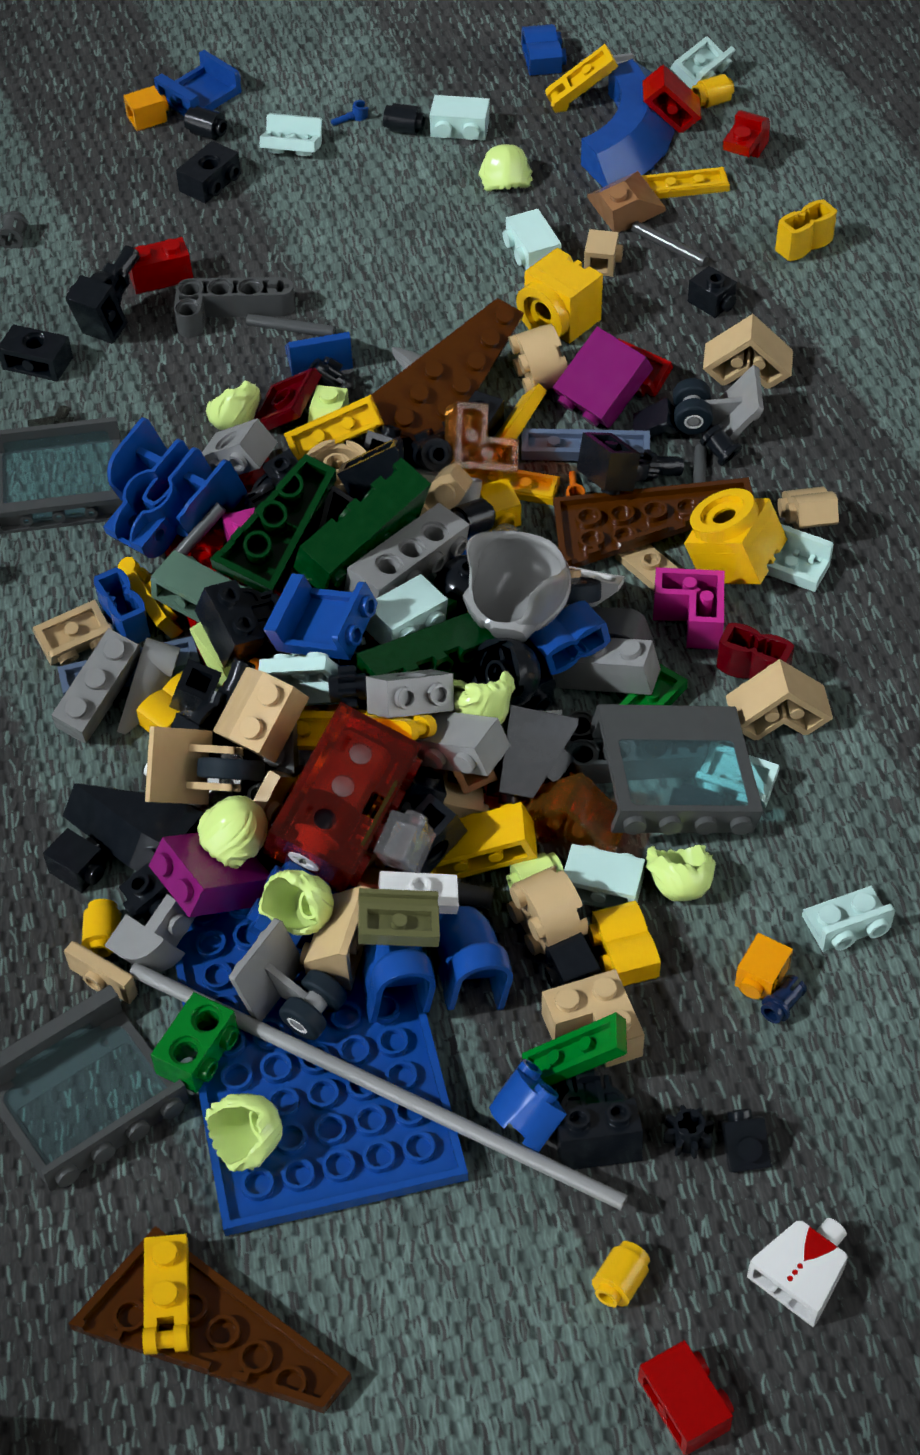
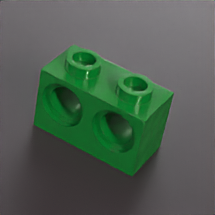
(187, 1039)

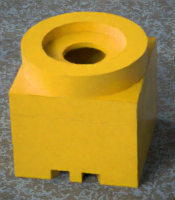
(561, 295)
(735, 535)

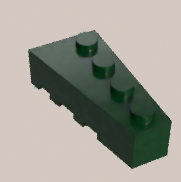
(362, 526)
(270, 538)
(441, 647)

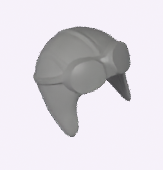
(515, 582)

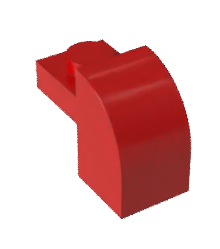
(748, 134)

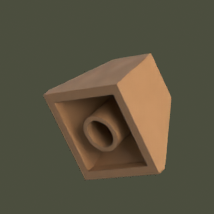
(626, 202)

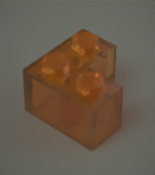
(475, 452)
(575, 811)

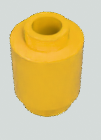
(714, 90)
(99, 923)
(621, 1274)

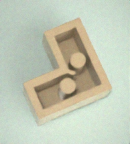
(747, 345)
(778, 698)
(587, 1001)

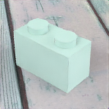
(459, 117)
(529, 237)
(407, 610)
(604, 876)

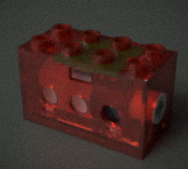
(344, 798)

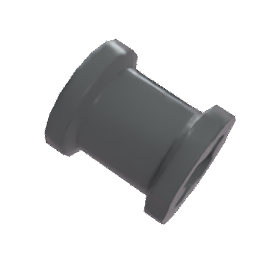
(16, 238)

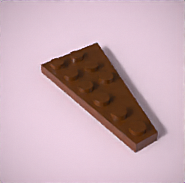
(447, 371)
(607, 524)
(227, 1335)

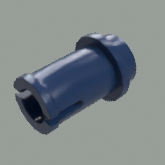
(778, 1005)

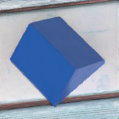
(305, 351)

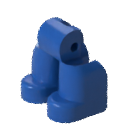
(164, 490)
(465, 952)

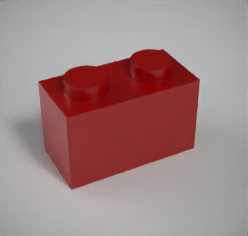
(671, 99)
(161, 265)
(686, 1397)

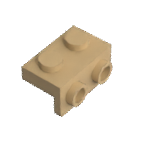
(71, 633)

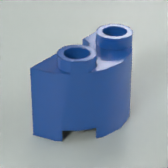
(528, 1105)

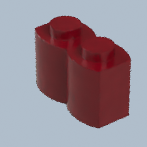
(747, 652)

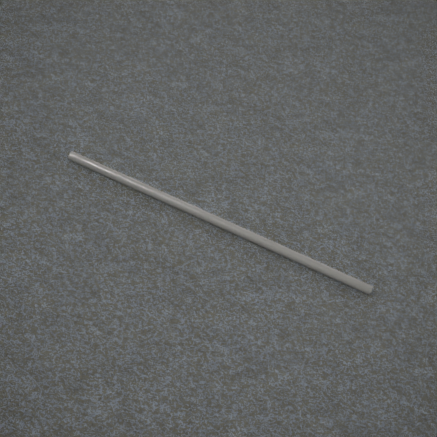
(396, 1094)

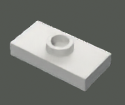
(443, 883)

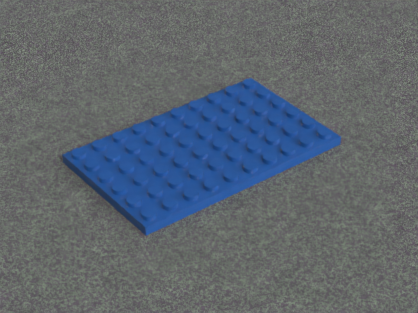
(337, 1137)

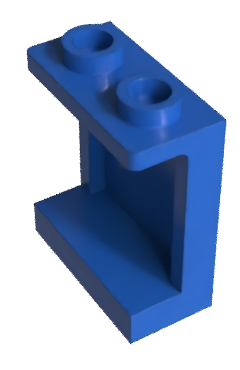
(204, 86)
(320, 619)

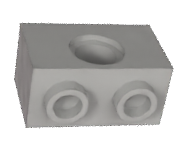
(242, 445)
(410, 693)

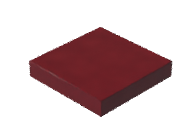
(287, 399)

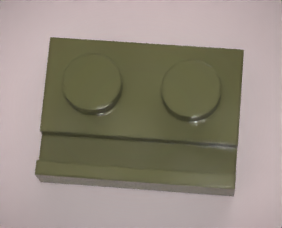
(398, 917)

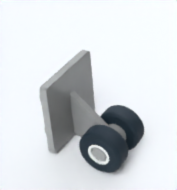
(733, 409)
(269, 974)

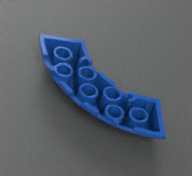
(633, 137)

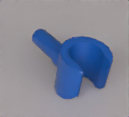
(358, 113)

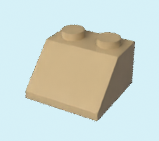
(261, 713)
(336, 945)

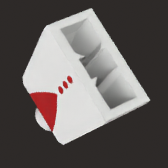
(802, 1267)

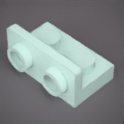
(848, 918)

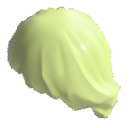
(505, 168)
(234, 406)
(486, 699)
(233, 830)
(682, 873)
(298, 900)
(244, 1130)

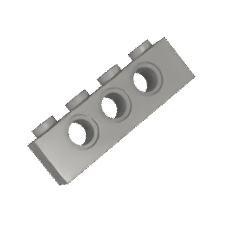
(412, 551)

